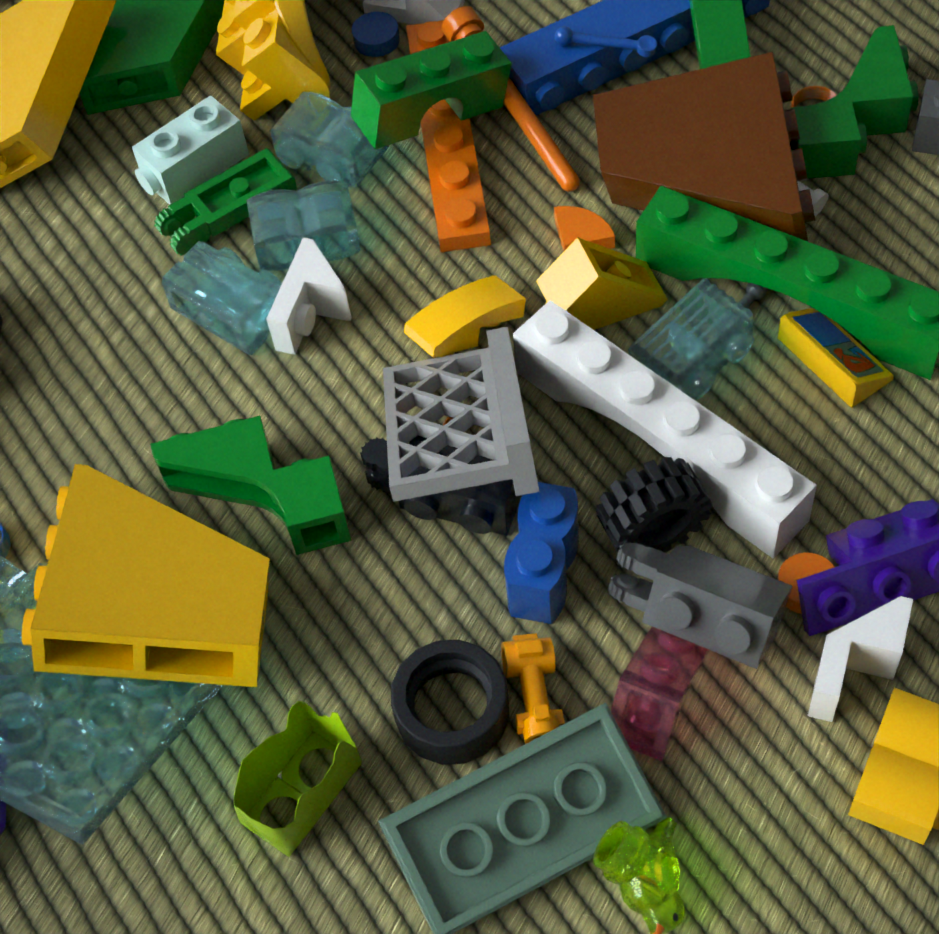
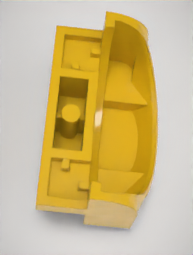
(272, 50)

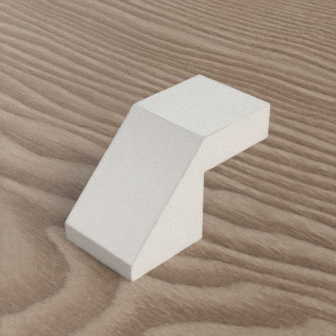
(864, 645)

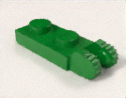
(221, 200)

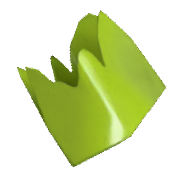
(283, 752)

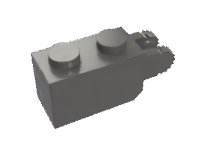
(703, 599)

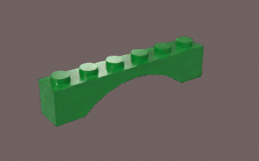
(878, 308)

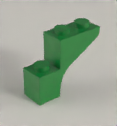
(871, 104)
(238, 467)

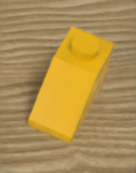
(600, 284)

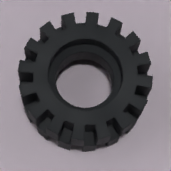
(654, 505)

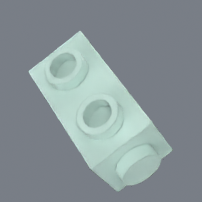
(190, 150)

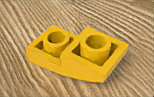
(456, 318)

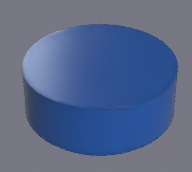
(375, 34)

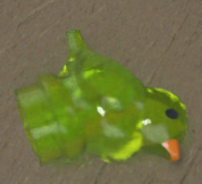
(644, 871)

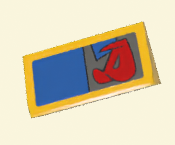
(833, 355)

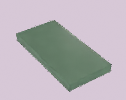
(519, 820)

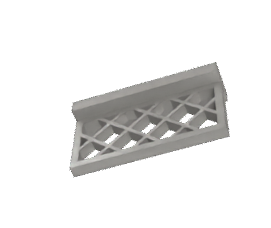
(497, 410)

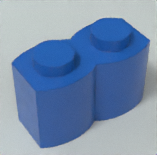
(542, 553)

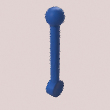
(645, 46)

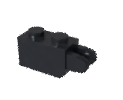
(476, 508)

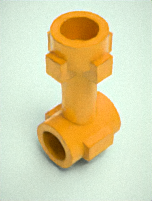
(529, 660)

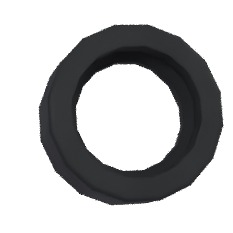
(449, 658)

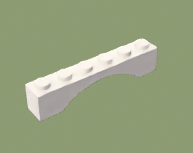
(744, 481)

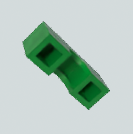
(397, 93)

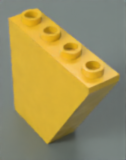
(42, 70)
(144, 592)

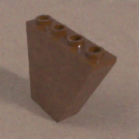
(710, 138)

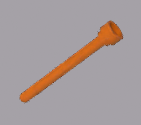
(466, 22)

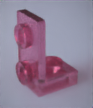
(654, 690)

